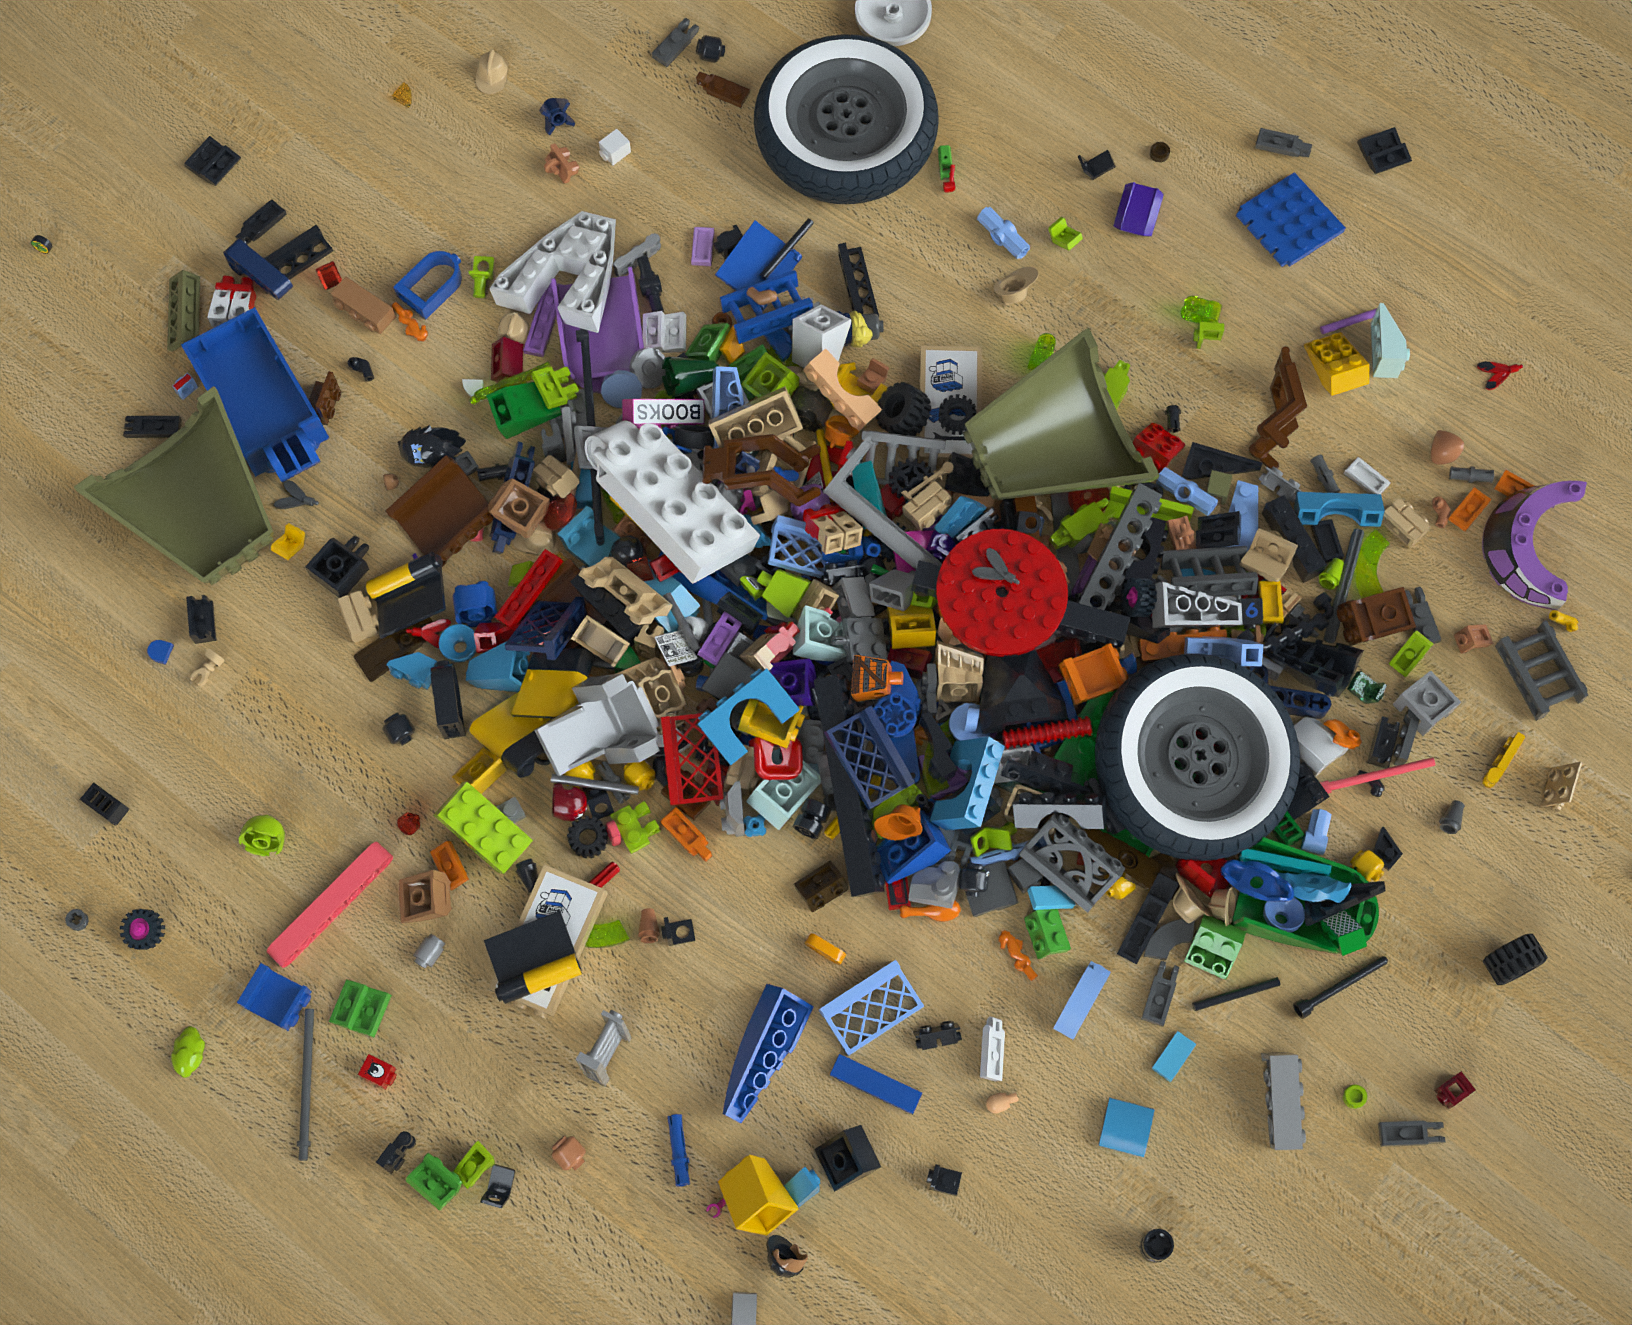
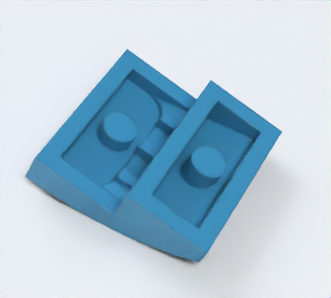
(959, 516)
(1126, 1127)

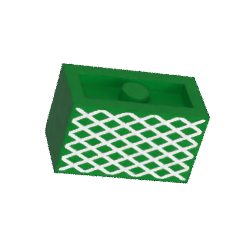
(1343, 933)

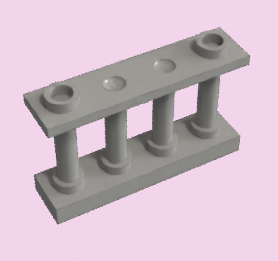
(913, 444)
(595, 1062)

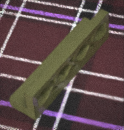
(186, 309)

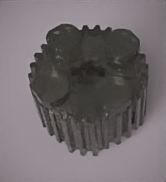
(811, 408)

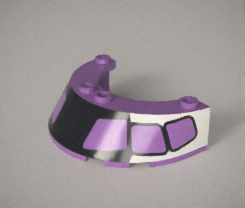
(1510, 548)

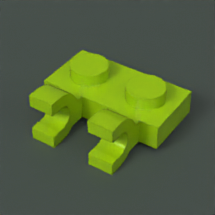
(549, 386)
(630, 828)

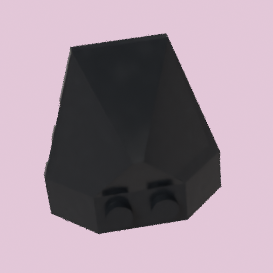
(1318, 664)
(1018, 692)

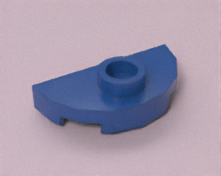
(781, 343)

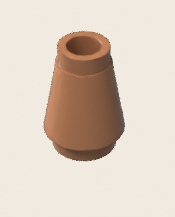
(648, 926)

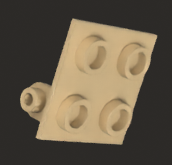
(1560, 785)

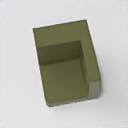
(1219, 485)

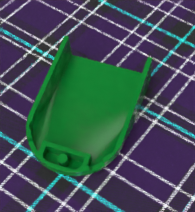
(1249, 911)

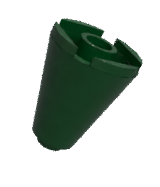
(686, 374)

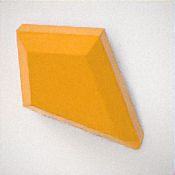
(731, 348)

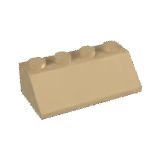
(763, 416)

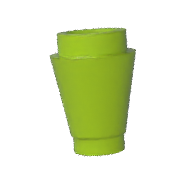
(1331, 575)

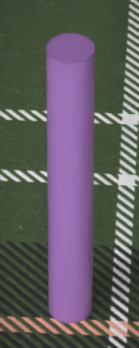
(1347, 321)

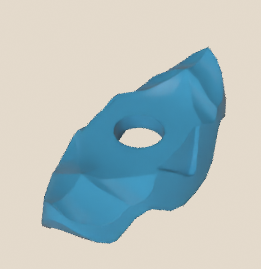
(1316, 887)

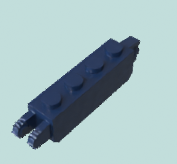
(521, 470)

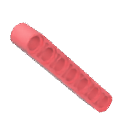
(329, 905)

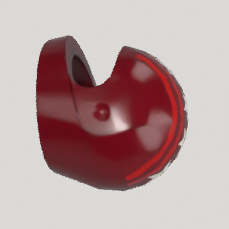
(568, 804)

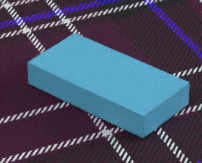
(1049, 898)
(1174, 1056)

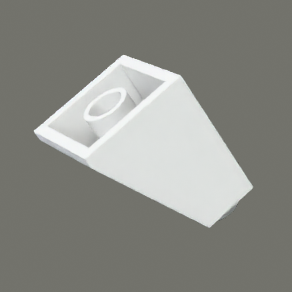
(816, 331)

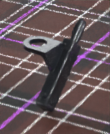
(1017, 521)

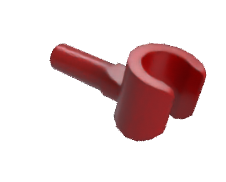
(950, 185)

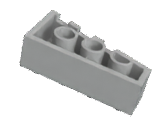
(1190, 609)

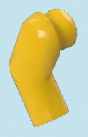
(1565, 620)

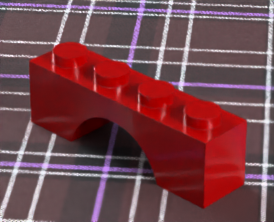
(493, 634)

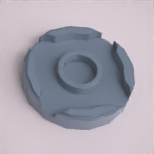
(620, 386)

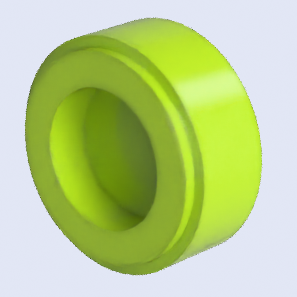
(1355, 1096)

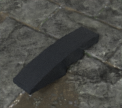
(1148, 918)

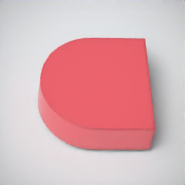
(613, 833)

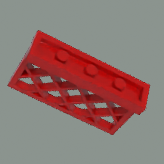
(673, 764)

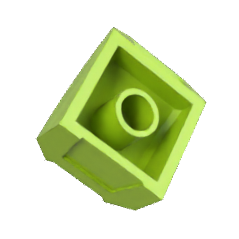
(769, 376)

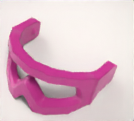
(748, 501)

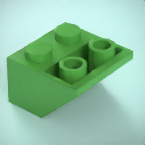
(1215, 946)

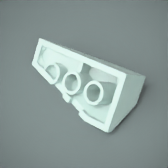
(815, 636)

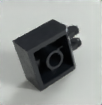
(348, 563)

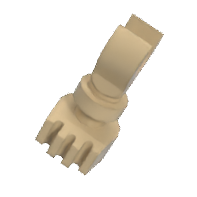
(214, 659)

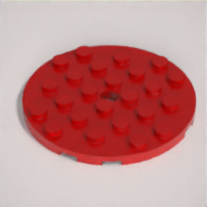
(1002, 623)

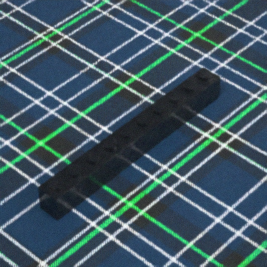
(1078, 619)
(853, 816)

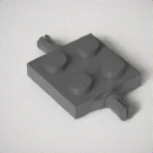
(863, 638)

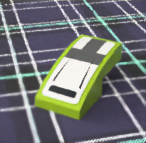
(753, 587)

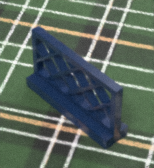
(559, 632)
(886, 752)

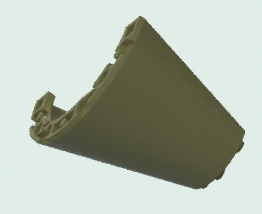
(1056, 431)
(191, 496)

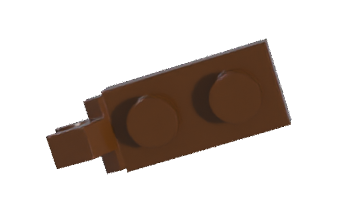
(723, 89)

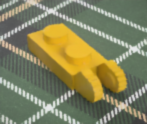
(1502, 761)

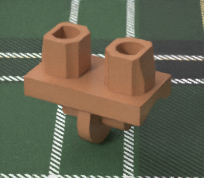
(557, 163)
(627, 527)
(1181, 533)

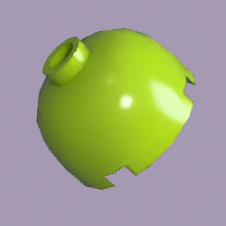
(262, 835)

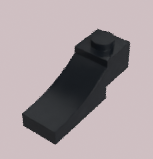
(1139, 626)
(940, 765)

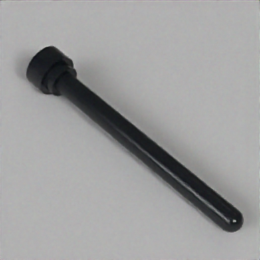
(1304, 1007)

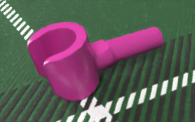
(719, 1205)

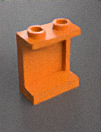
(1093, 673)

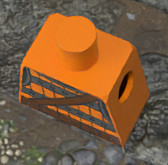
(873, 678)

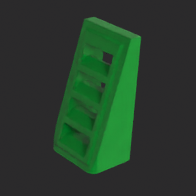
(1293, 826)

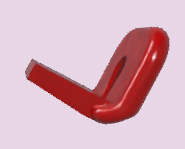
(835, 455)
(791, 759)
(1201, 879)

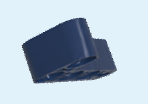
(247, 261)
(1288, 695)

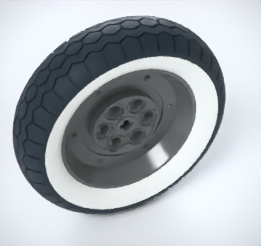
(831, 164)
(1254, 763)

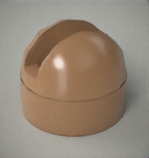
(390, 481)

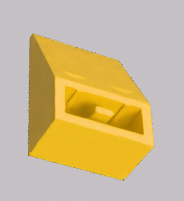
(1338, 363)
(911, 627)

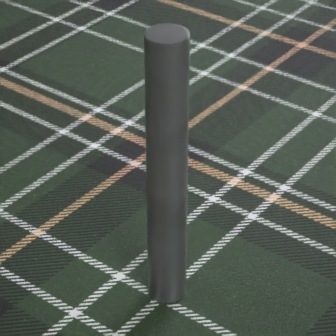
(682, 623)

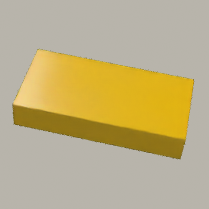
(1272, 601)

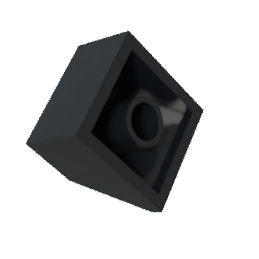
(847, 1157)

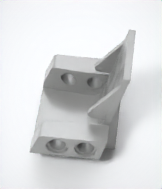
(608, 720)

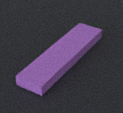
(541, 325)

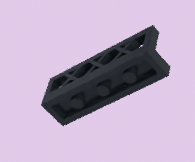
(297, 247)
(851, 283)

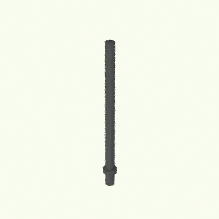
(304, 1142)

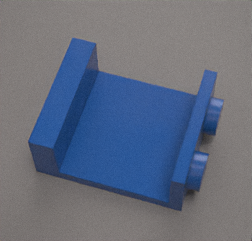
(274, 997)

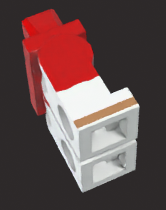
(231, 299)

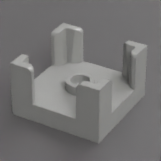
(1428, 701)

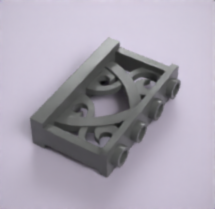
(1079, 841)

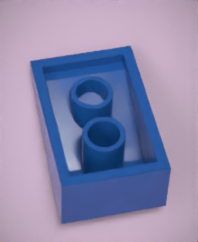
(914, 853)

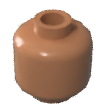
(568, 1153)

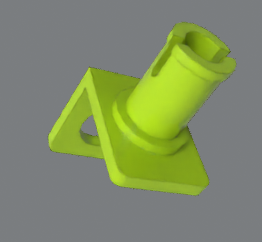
(481, 277)
(993, 838)

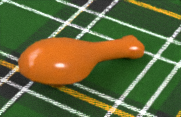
(934, 912)

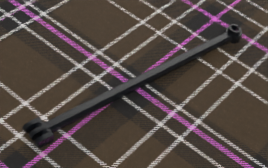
(583, 336)

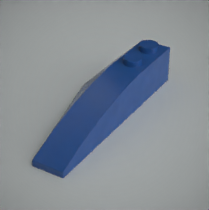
(716, 586)
(766, 1042)

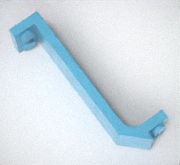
(580, 541)

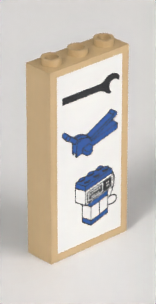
(947, 373)
(579, 906)

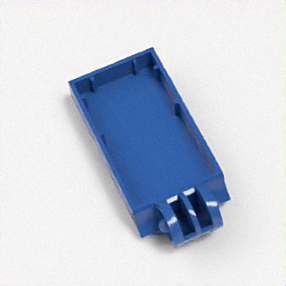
(260, 395)

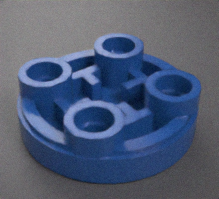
(896, 714)

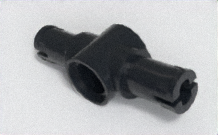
(650, 284)

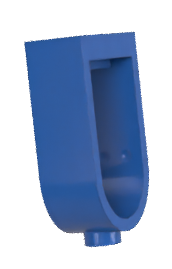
(431, 260)

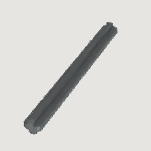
(1344, 584)

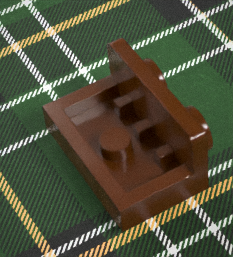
(692, 810)

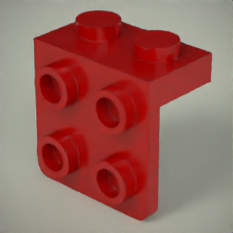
(1158, 444)

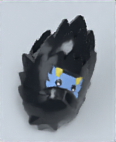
(429, 445)

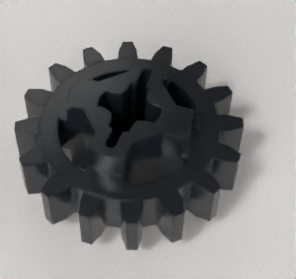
(903, 475)

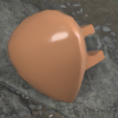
(1446, 448)

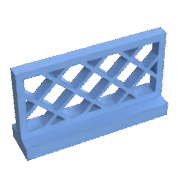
(794, 531)
(861, 990)

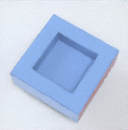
(184, 386)

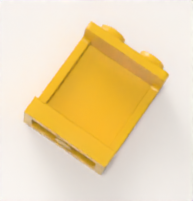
(762, 723)

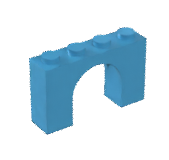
(762, 688)
(968, 809)

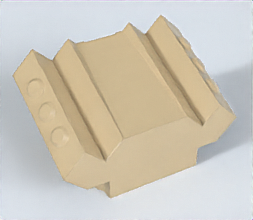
(958, 674)
(659, 687)

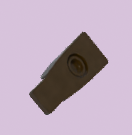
(375, 656)
(1138, 866)

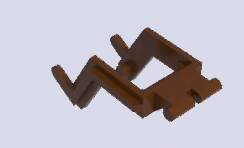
(1288, 402)
(721, 465)

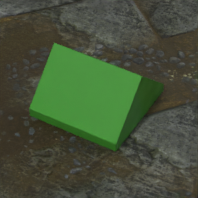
(708, 342)

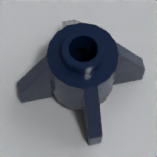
(555, 113)

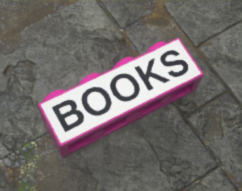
(663, 411)

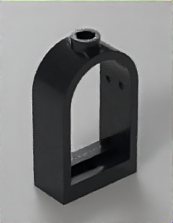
(447, 700)

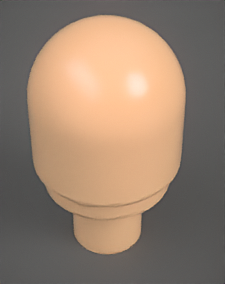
(1000, 1102)

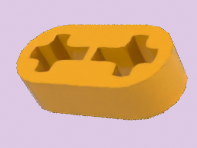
(825, 949)

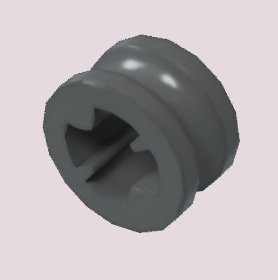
(83, 923)

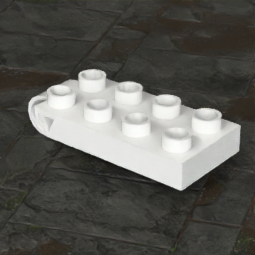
(669, 499)

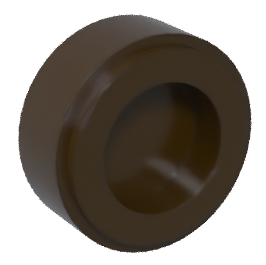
(1159, 152)

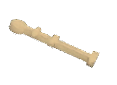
(946, 468)

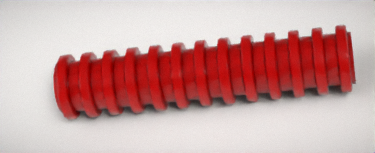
(1047, 732)

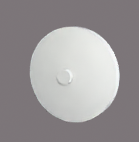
(893, 20)

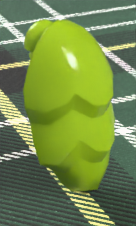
(187, 1052)

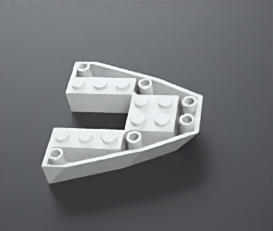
(577, 247)

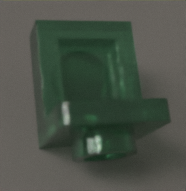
(1366, 689)

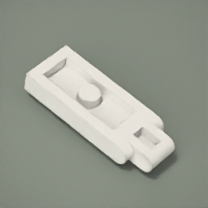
(992, 1050)

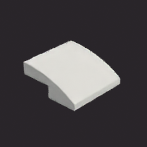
(665, 331)

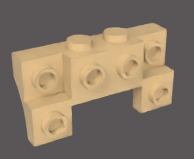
(641, 600)

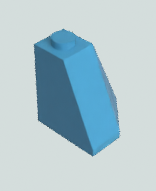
(498, 669)

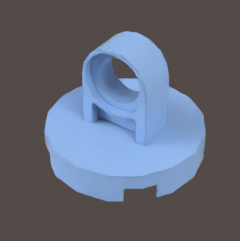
(965, 722)

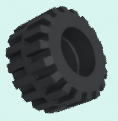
(903, 409)
(1515, 959)

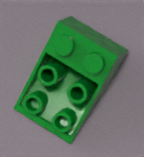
(519, 409)

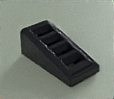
(115, 811)

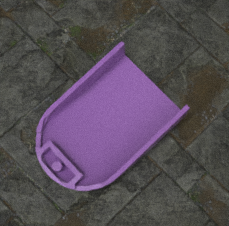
(617, 337)

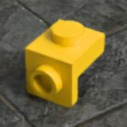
(290, 542)

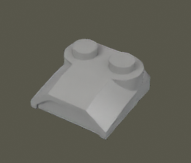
(733, 808)
(936, 885)

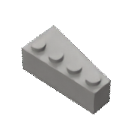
(1284, 1100)

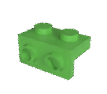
(1047, 932)
(434, 1181)

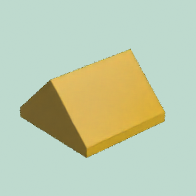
(481, 770)

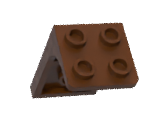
(1375, 616)

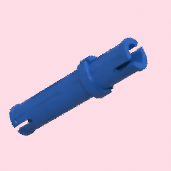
(679, 1154)

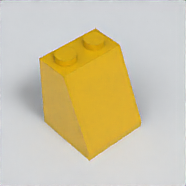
(756, 1196)

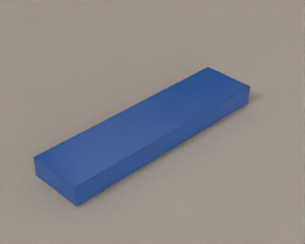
(876, 1084)

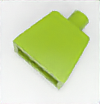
(784, 590)

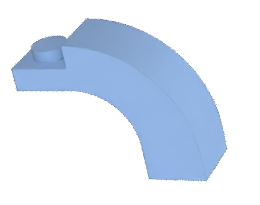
(1236, 650)
(1082, 1000)

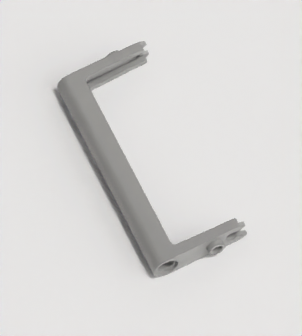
(870, 516)

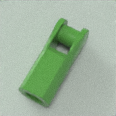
(945, 160)

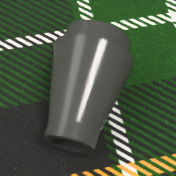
(1452, 819)

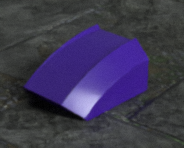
(1138, 209)
(796, 679)

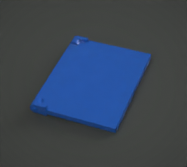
(752, 256)

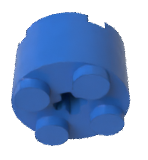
(474, 604)

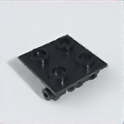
(1307, 794)

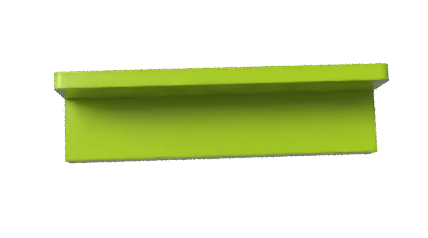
(1167, 510)

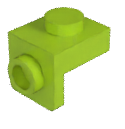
(1064, 235)
(1208, 330)

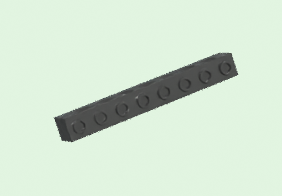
(1149, 501)

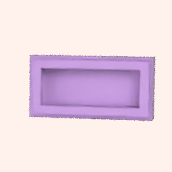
(702, 246)

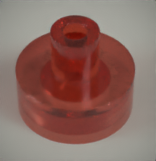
(409, 823)

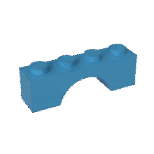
(1363, 508)

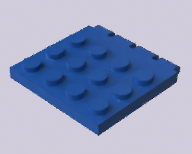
(1290, 220)

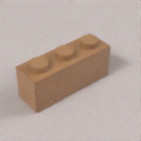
(362, 305)

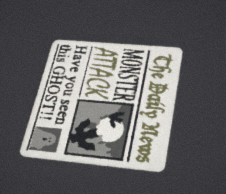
(675, 648)

